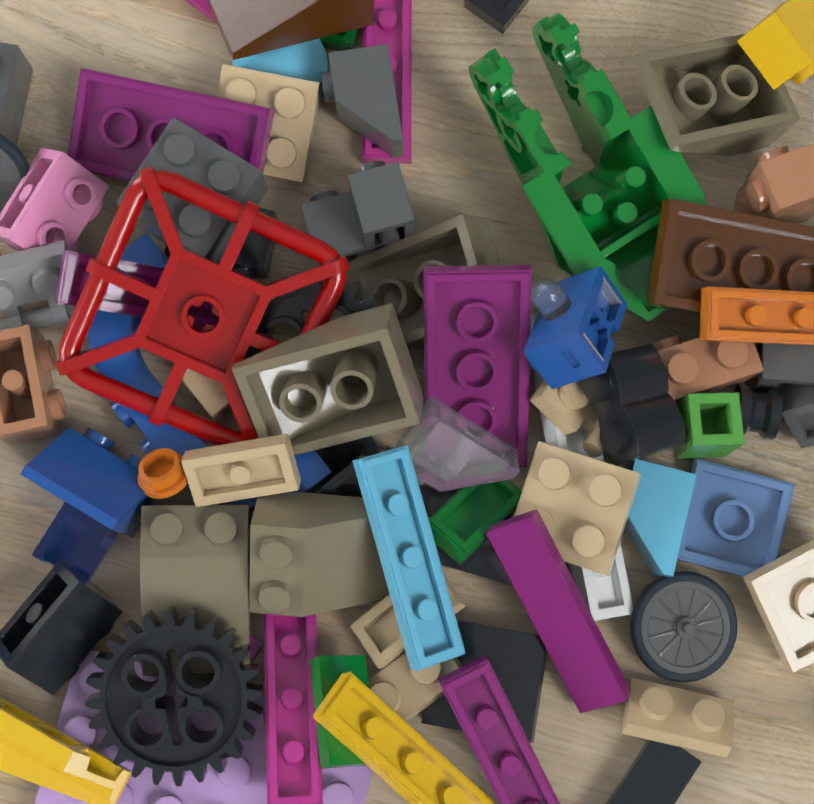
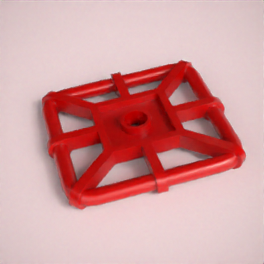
(190, 281)

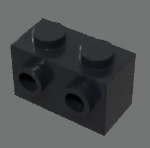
(56, 628)

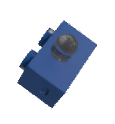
(574, 326)

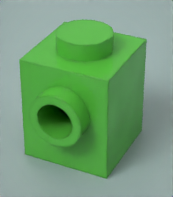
(711, 425)

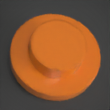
(161, 474)

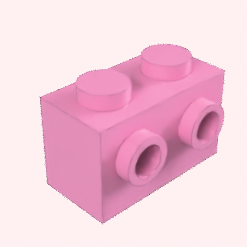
(51, 203)

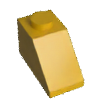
(783, 43)

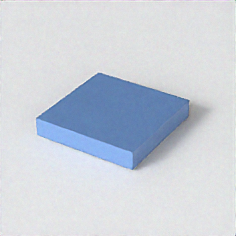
(734, 519)

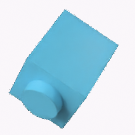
(659, 514)

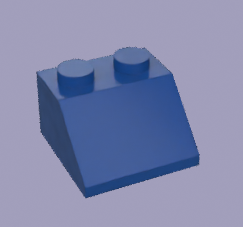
(91, 479)

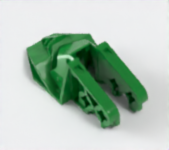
(612, 209)

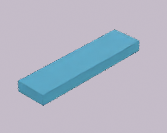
(409, 557)

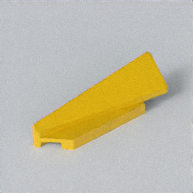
(55, 759)

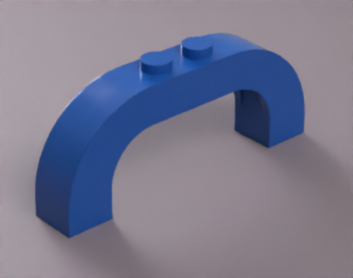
(133, 371)

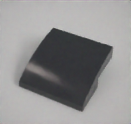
(518, 664)

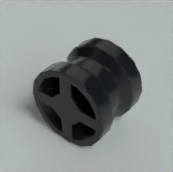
(760, 410)

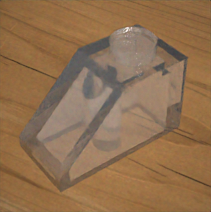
(455, 451)

